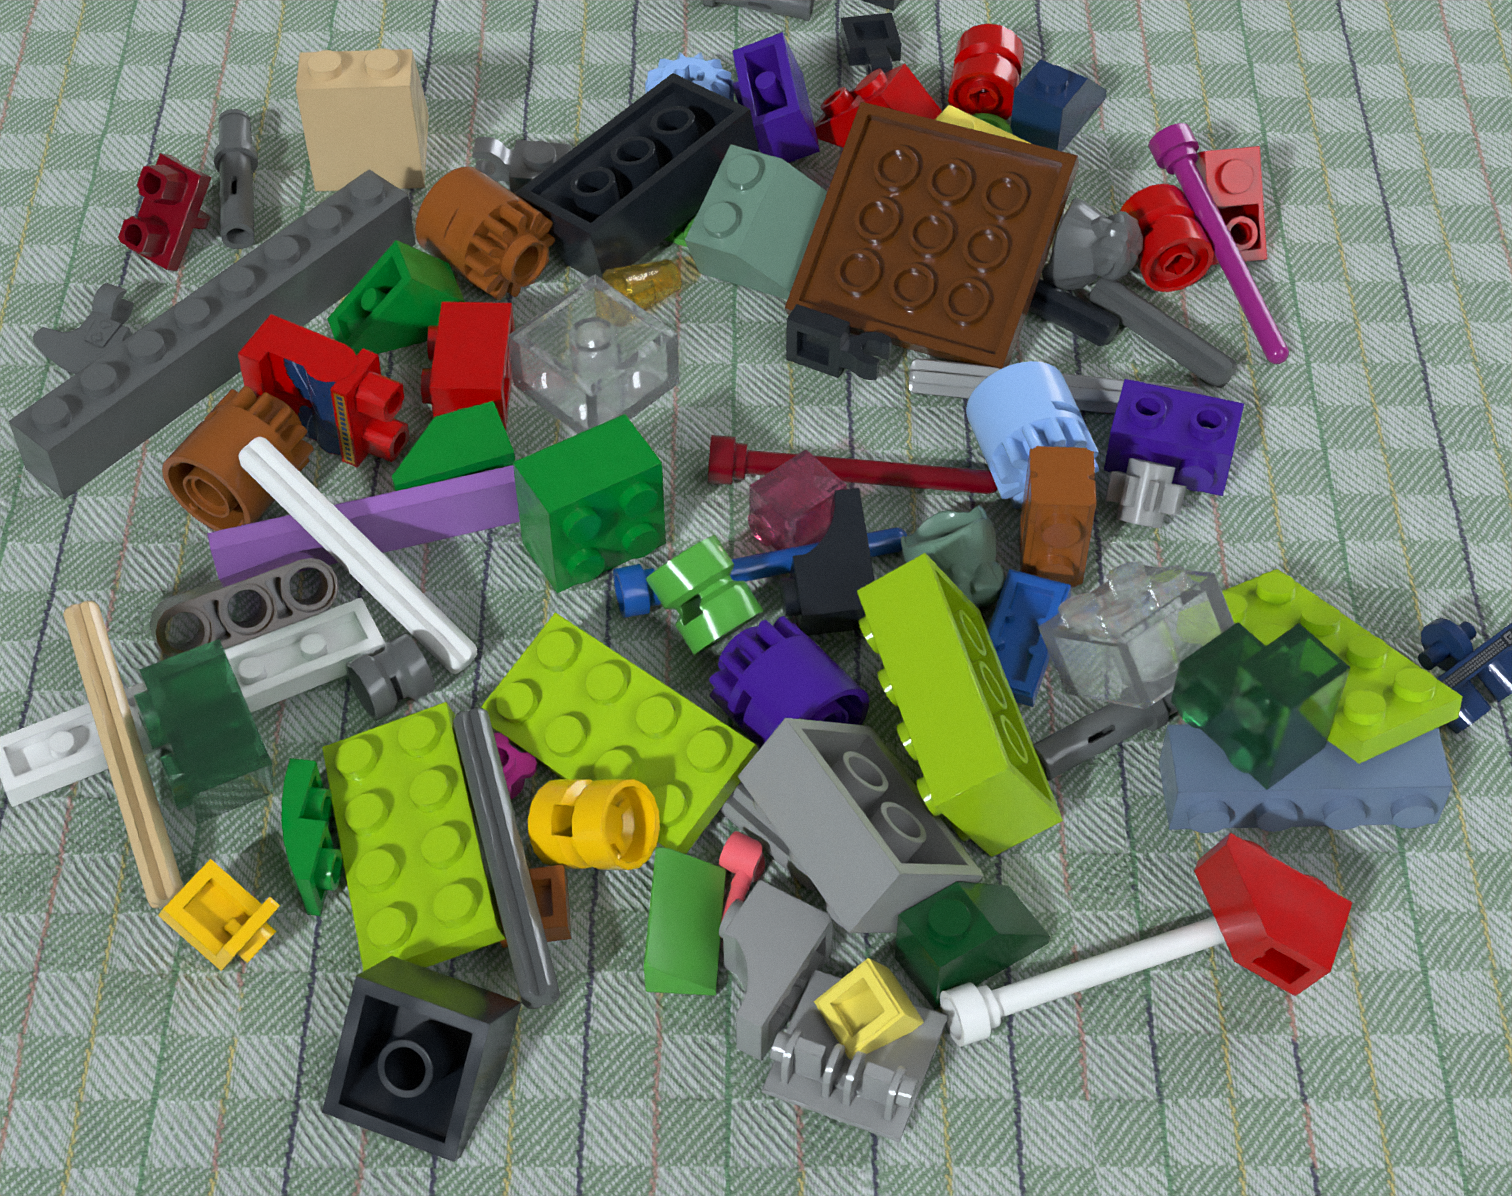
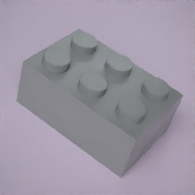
(853, 822)

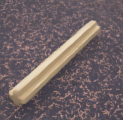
(123, 753)

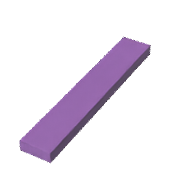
(386, 520)

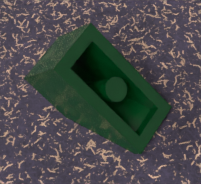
(964, 937)

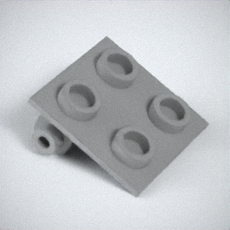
(867, 1092)

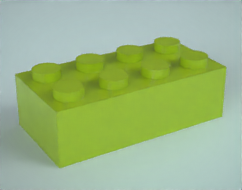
(956, 708)

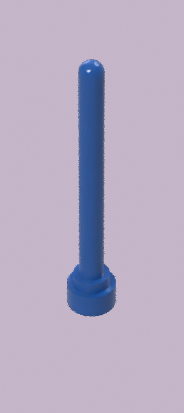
(636, 595)

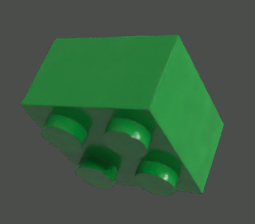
(591, 503)

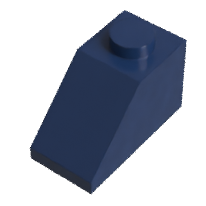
(1053, 105)

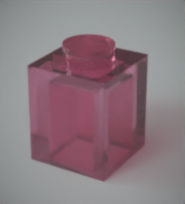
(793, 503)

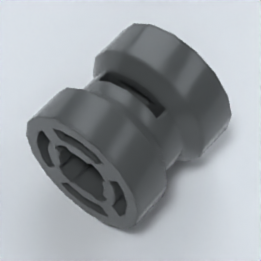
(390, 676)

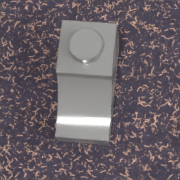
(772, 949)

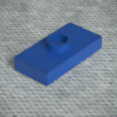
(1014, 630)

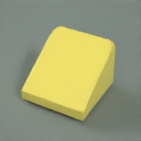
(868, 1009)

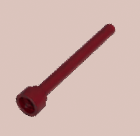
(733, 460)

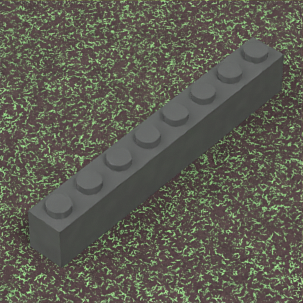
(197, 342)

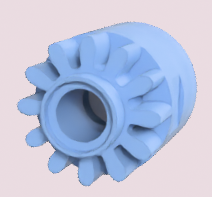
(1022, 410)

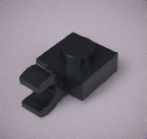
(871, 41)
(826, 344)

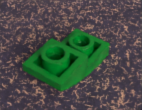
(306, 834)

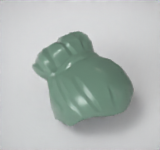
(963, 549)

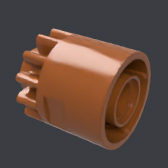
(484, 232)
(206, 467)

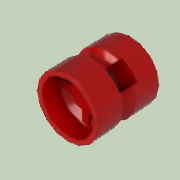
(986, 70)
(1173, 241)

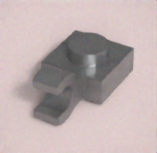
(516, 166)

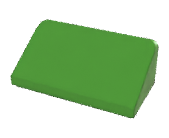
(684, 925)

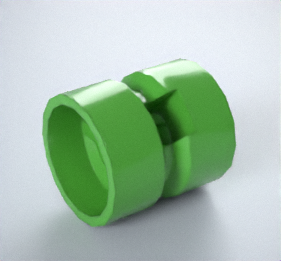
(704, 594)

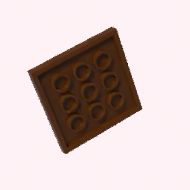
(934, 235)

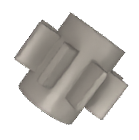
(1145, 493)

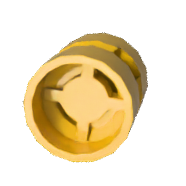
(594, 823)

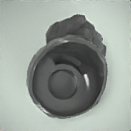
(1092, 247)

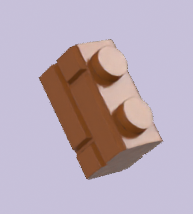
(1057, 513)

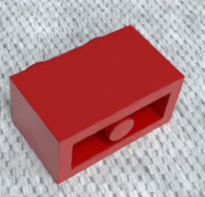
(469, 358)

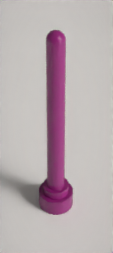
(1176, 151)

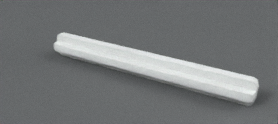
(358, 555)

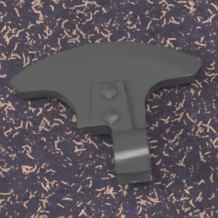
(94, 337)

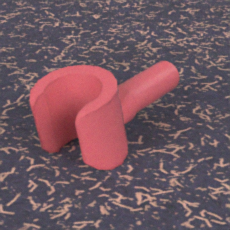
(746, 860)

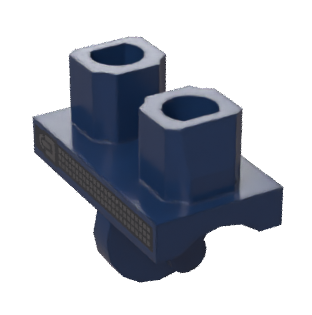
(1452, 651)

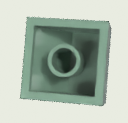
(755, 222)

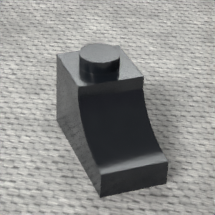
(827, 578)

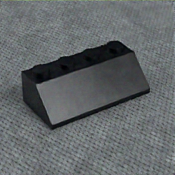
(638, 175)

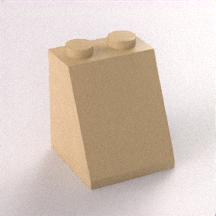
(362, 116)

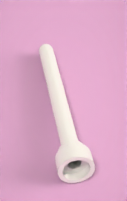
(978, 1010)

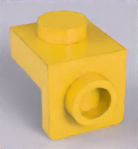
(220, 917)

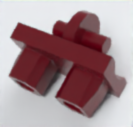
(168, 211)

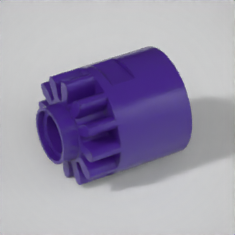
(782, 675)

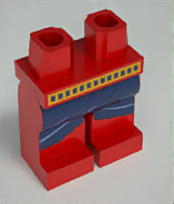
(329, 388)

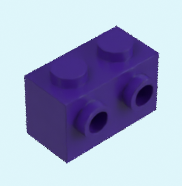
(778, 98)
(1175, 434)

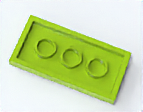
(1385, 693)
(606, 718)
(411, 842)

